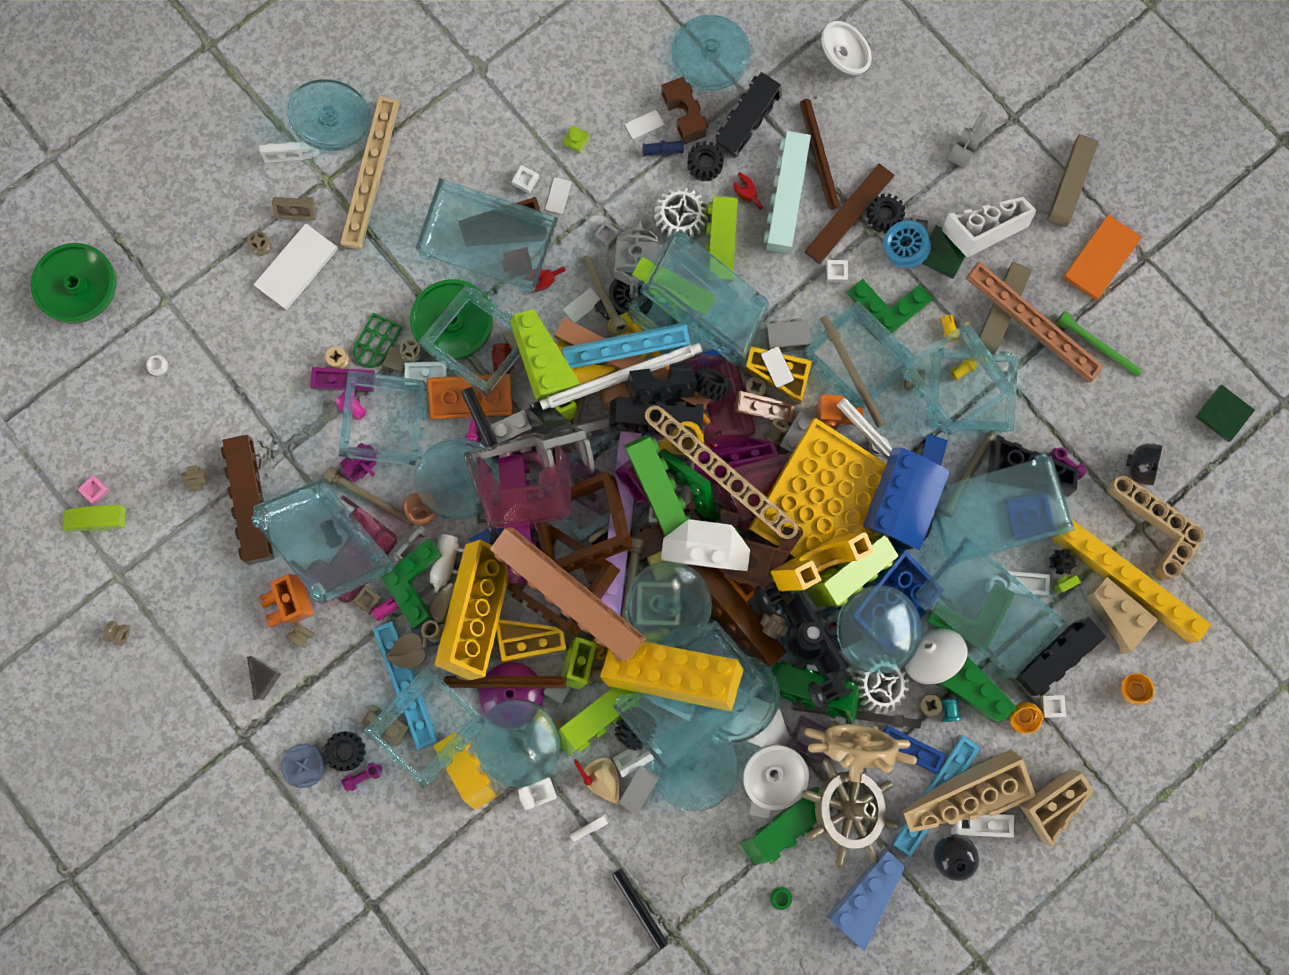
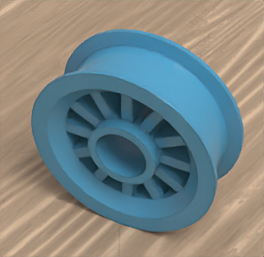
(894, 243)

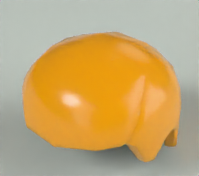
(1137, 689)
(1026, 718)

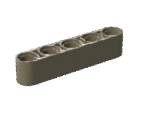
(1072, 180)
(997, 319)

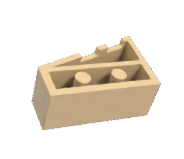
(1121, 614)
(1056, 805)

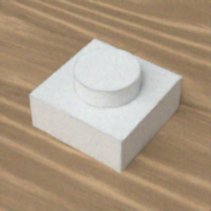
(525, 179)
(837, 270)
(1053, 706)

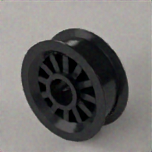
(615, 289)

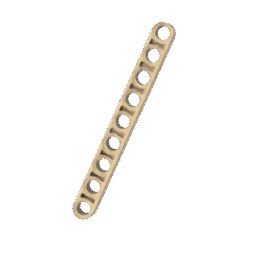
(711, 467)

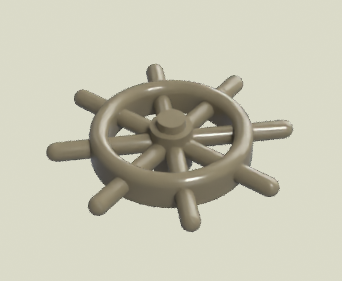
(869, 807)

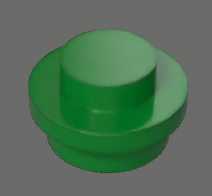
(781, 898)

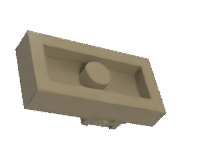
(294, 208)
(394, 733)

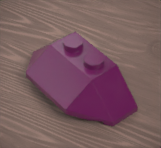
(737, 454)

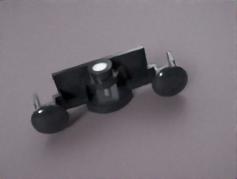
(810, 641)

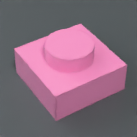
(93, 489)

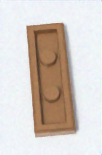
(763, 407)

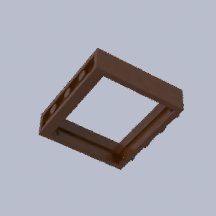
(603, 549)
(598, 586)

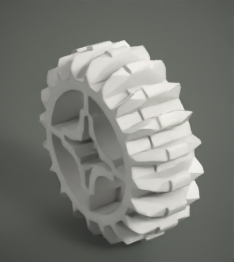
(663, 211)
(889, 698)

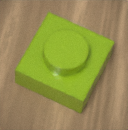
(576, 139)
(1066, 583)

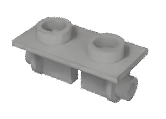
(409, 542)

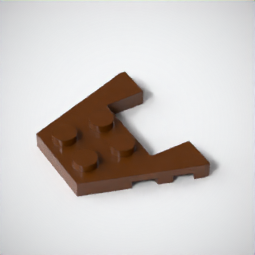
(761, 557)

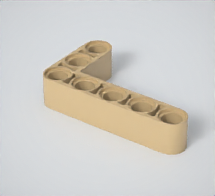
(1162, 522)

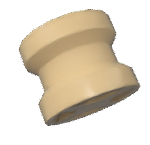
(340, 361)

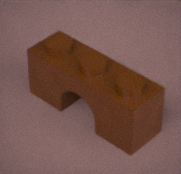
(679, 95)

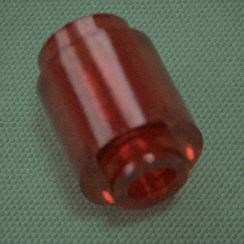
(499, 354)

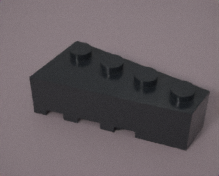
(749, 113)
(627, 415)
(1008, 454)
(1060, 656)

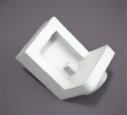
(537, 794)

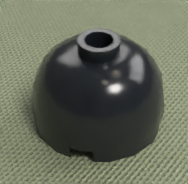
(1145, 463)
(956, 857)

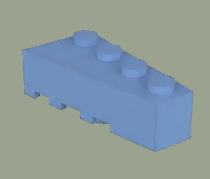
(866, 899)

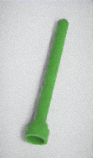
(1065, 321)

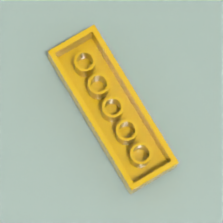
(473, 612)
(676, 675)

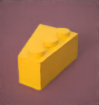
(798, 367)
(528, 640)
(467, 776)

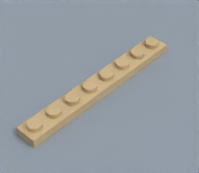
(370, 173)

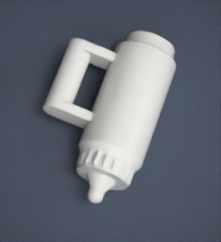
(443, 568)

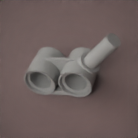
(967, 143)

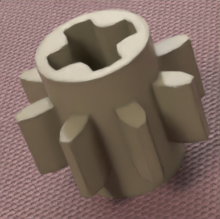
(195, 478)
(774, 625)

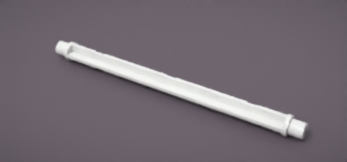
(619, 376)

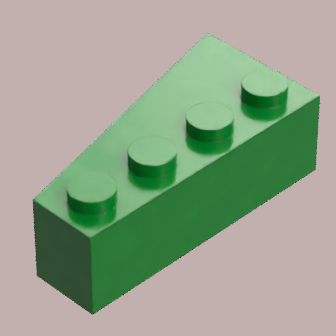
(794, 686)
(978, 692)
(781, 832)

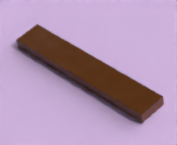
(849, 213)

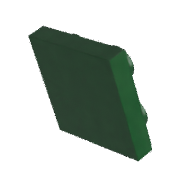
(944, 254)
(1225, 413)

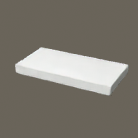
(296, 266)

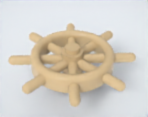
(859, 748)

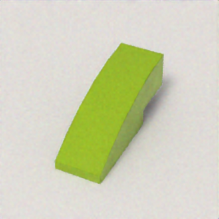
(94, 518)

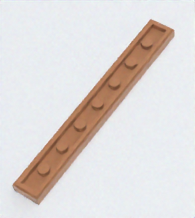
(1034, 322)
(575, 334)

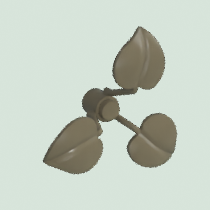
(408, 649)

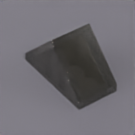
(262, 677)

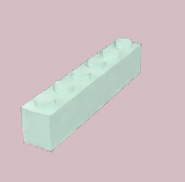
(788, 192)

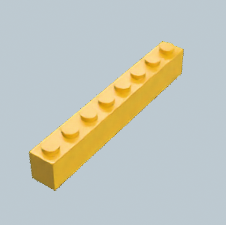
(1135, 583)

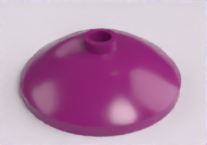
(491, 696)

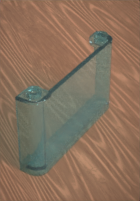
(486, 235)
(706, 296)
(1004, 508)
(321, 541)
(989, 608)
(676, 727)

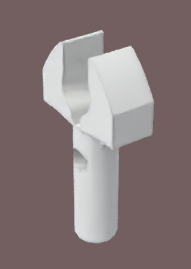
(593, 826)

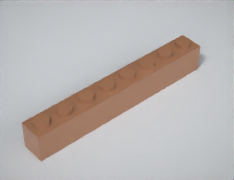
(568, 594)

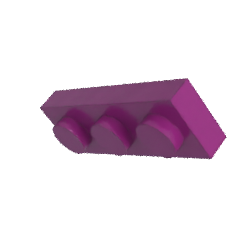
(335, 379)

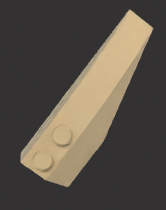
(973, 793)

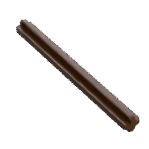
(819, 154)
(508, 682)

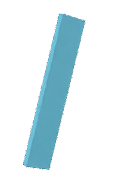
(626, 345)
(416, 713)
(955, 763)

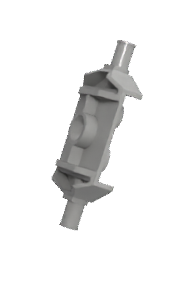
(625, 263)

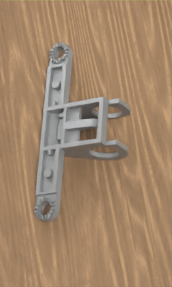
(569, 437)

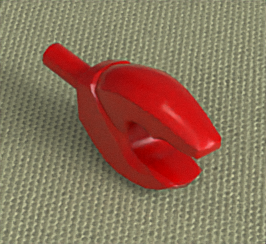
(747, 193)
(547, 278)

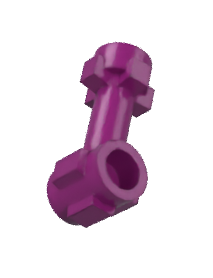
(1060, 454)
(373, 770)

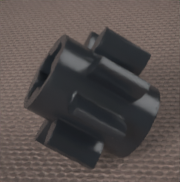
(1062, 561)

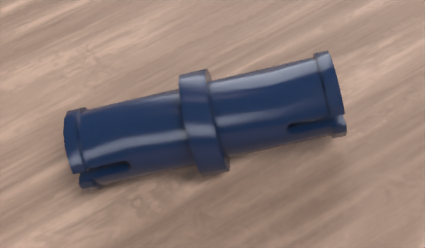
(663, 148)

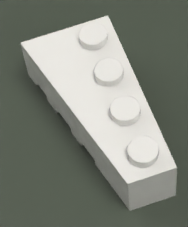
(987, 226)

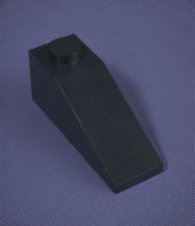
(545, 421)

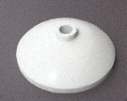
(846, 48)
(937, 657)
(776, 790)

